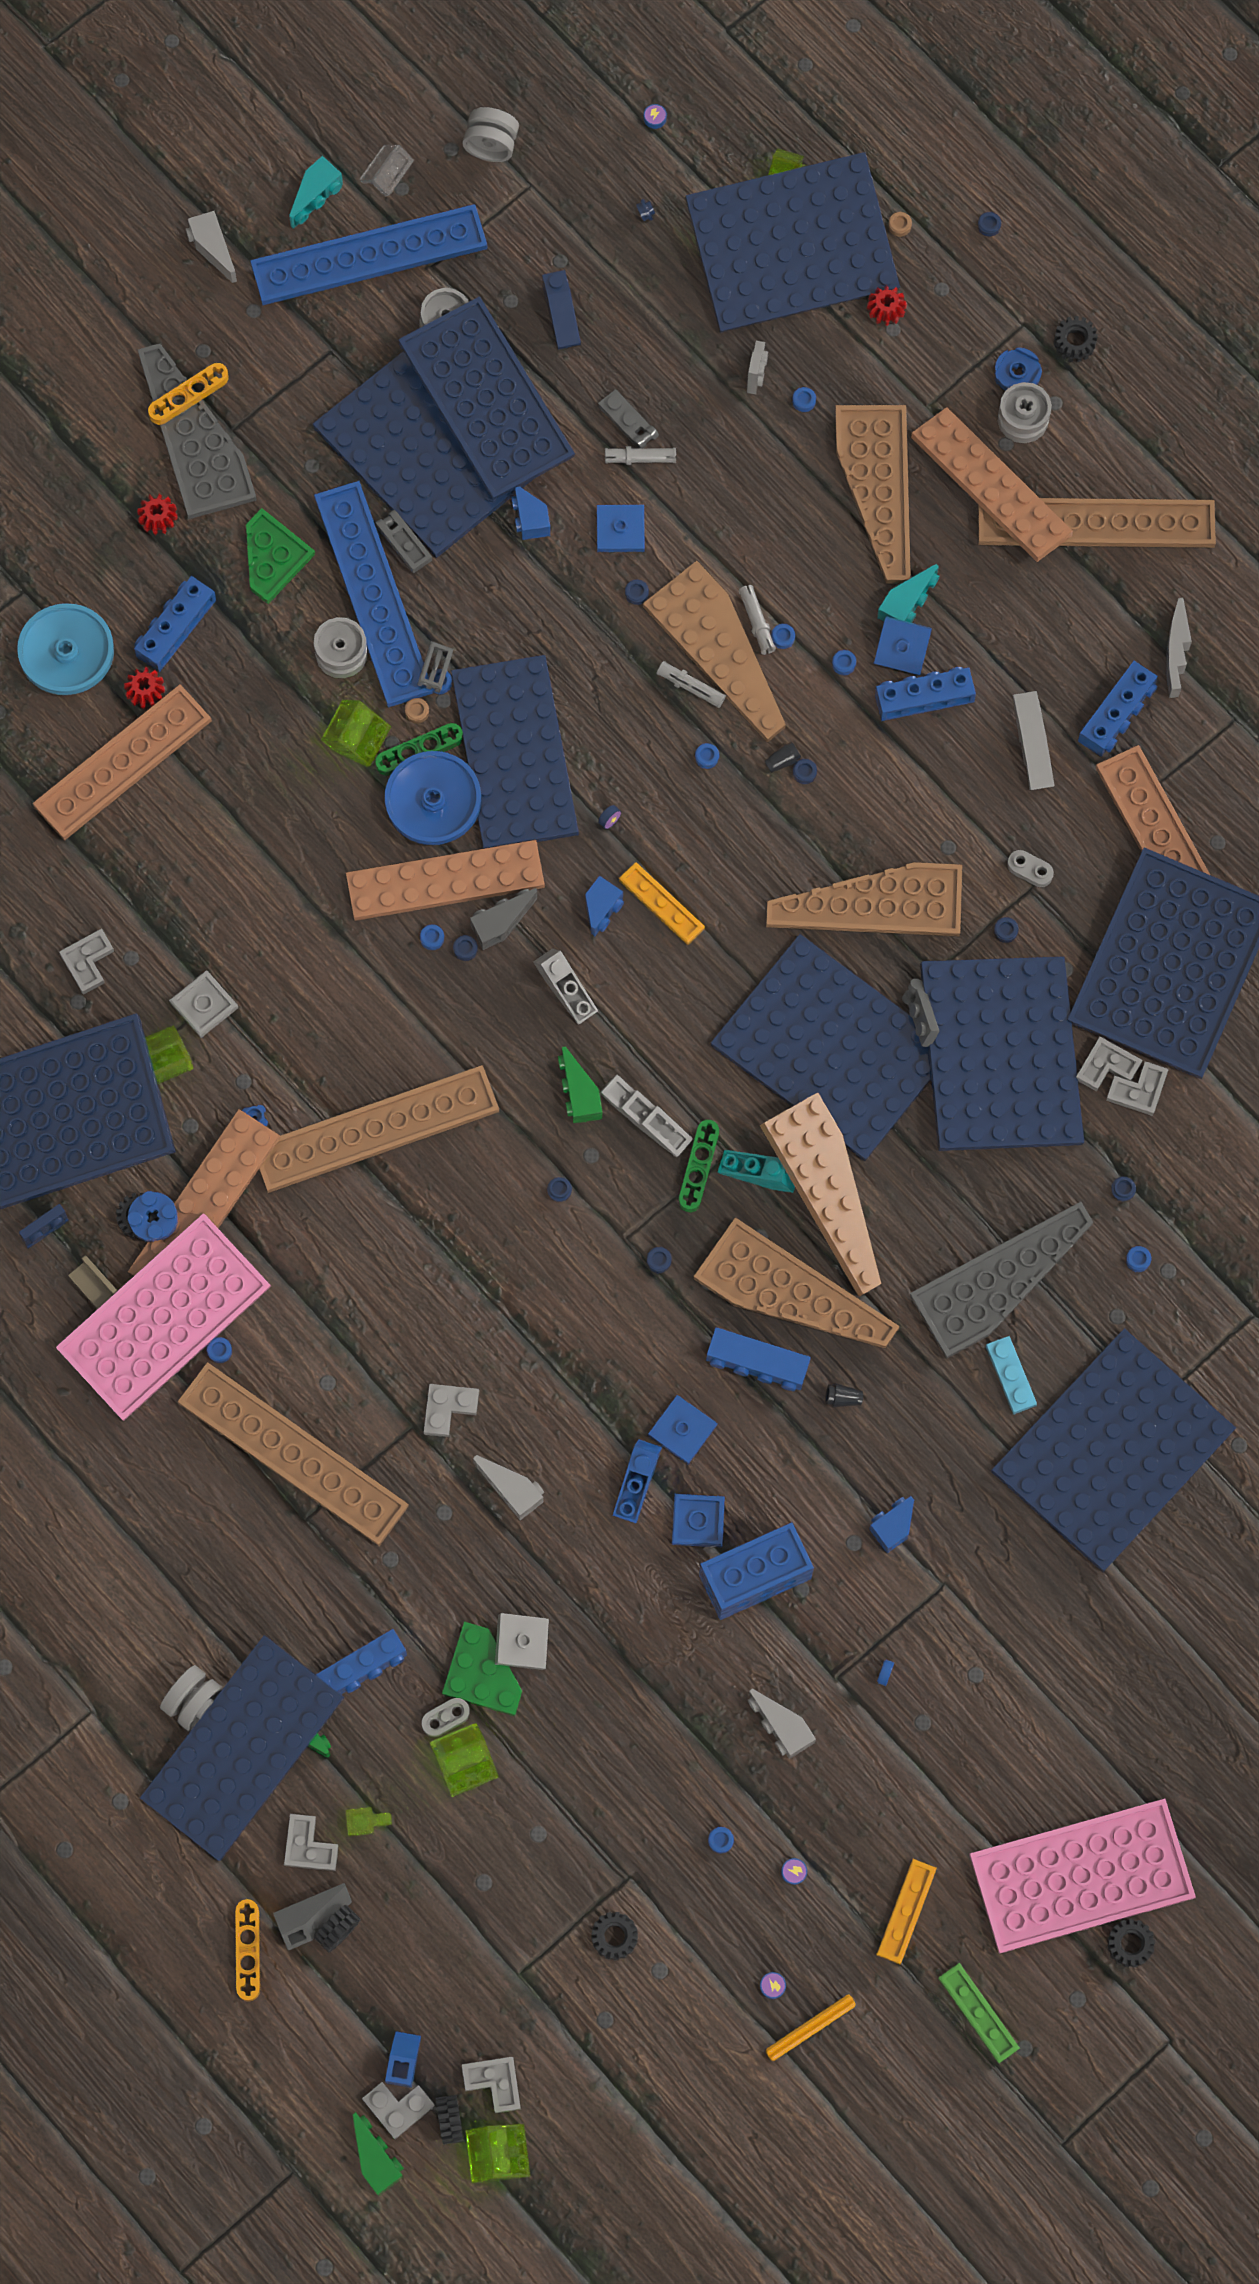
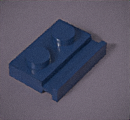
(43, 1226)

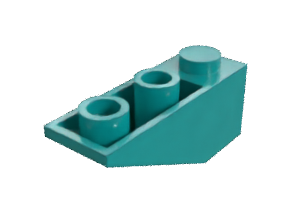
(317, 185)
(906, 597)
(756, 1169)

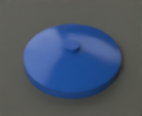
(433, 798)

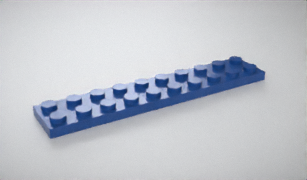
(369, 254)
(372, 592)

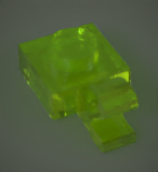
(362, 1821)

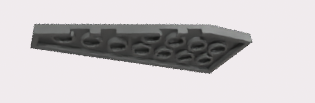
(203, 457)
(984, 1291)

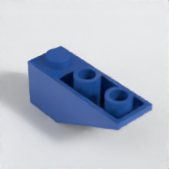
(637, 1480)

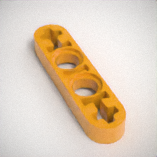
(186, 391)
(247, 1950)

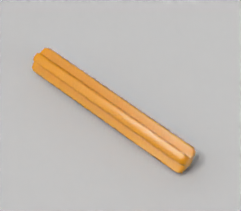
(810, 2027)

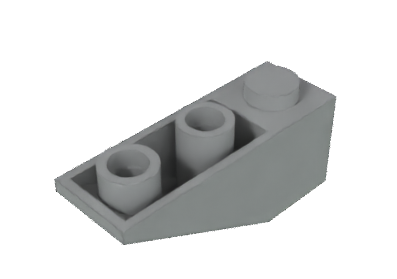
(565, 985)
(788, 1728)

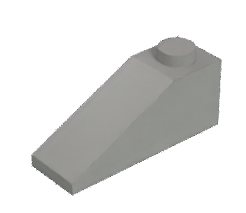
(210, 242)
(512, 1487)

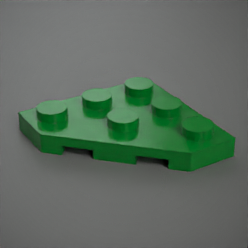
(273, 555)
(477, 1677)

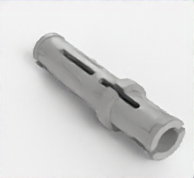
(641, 455)
(760, 629)
(691, 684)

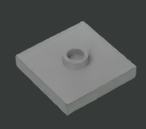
(203, 1004)
(521, 1641)

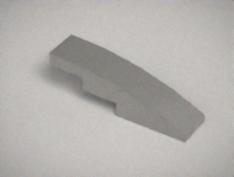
(1178, 642)
(1033, 740)
(646, 1116)

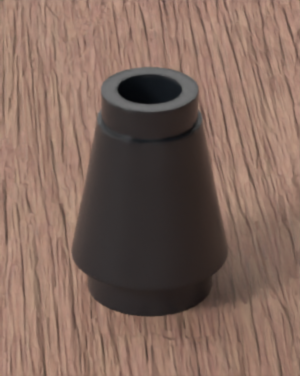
(783, 757)
(840, 1396)

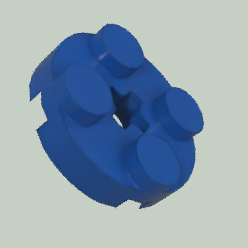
(1013, 359)
(148, 1203)

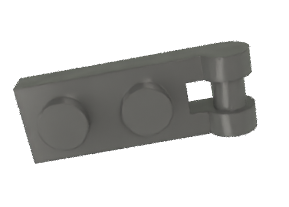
(627, 419)
(404, 541)
(921, 1012)

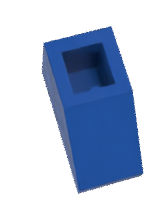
(532, 514)
(601, 902)
(893, 1527)
(403, 2059)

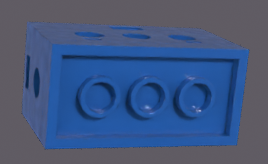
(756, 1571)

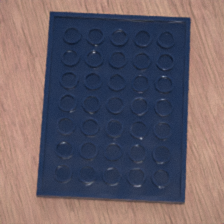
(792, 242)
(409, 456)
(1170, 964)
(832, 1035)
(1002, 1054)
(78, 1111)
(1113, 1450)

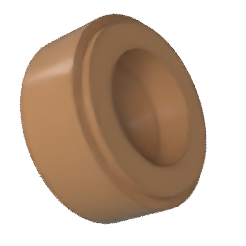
(900, 224)
(417, 710)

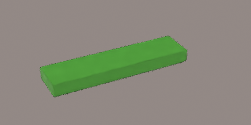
(979, 2013)

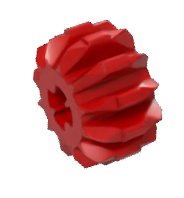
(878, 309)
(157, 506)
(144, 679)

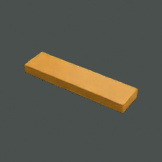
(661, 903)
(906, 1911)

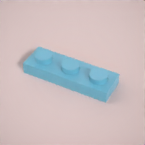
(1011, 1375)

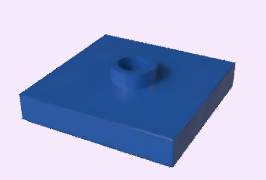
(620, 528)
(902, 645)
(682, 1429)
(698, 1520)

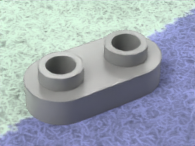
(1029, 869)
(444, 1716)

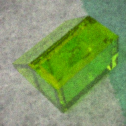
(356, 732)
(168, 1054)
(464, 1759)
(497, 2153)

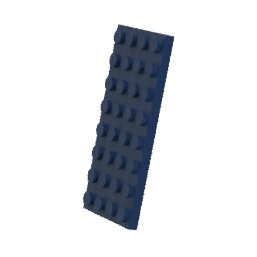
(486, 398)
(515, 751)
(242, 1748)

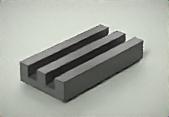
(429, 683)

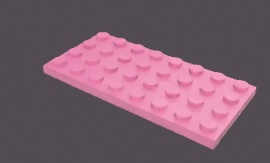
(163, 1317)
(1082, 1876)

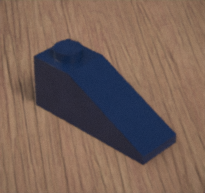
(561, 309)

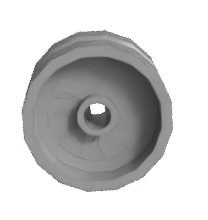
(490, 134)
(440, 303)
(1024, 412)
(340, 647)
(190, 1697)

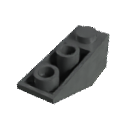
(498, 922)
(304, 1919)

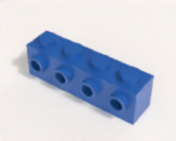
(174, 624)
(925, 693)
(1118, 708)
(757, 1359)
(365, 1663)

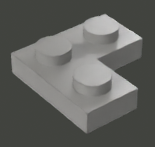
(757, 366)
(81, 958)
(1107, 1058)
(1141, 1095)
(443, 1402)
(301, 1849)
(498, 2076)
(397, 2115)

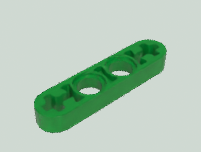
(417, 746)
(699, 1165)

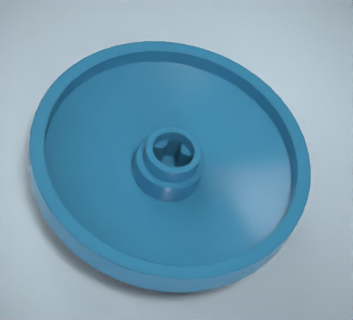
(65, 649)

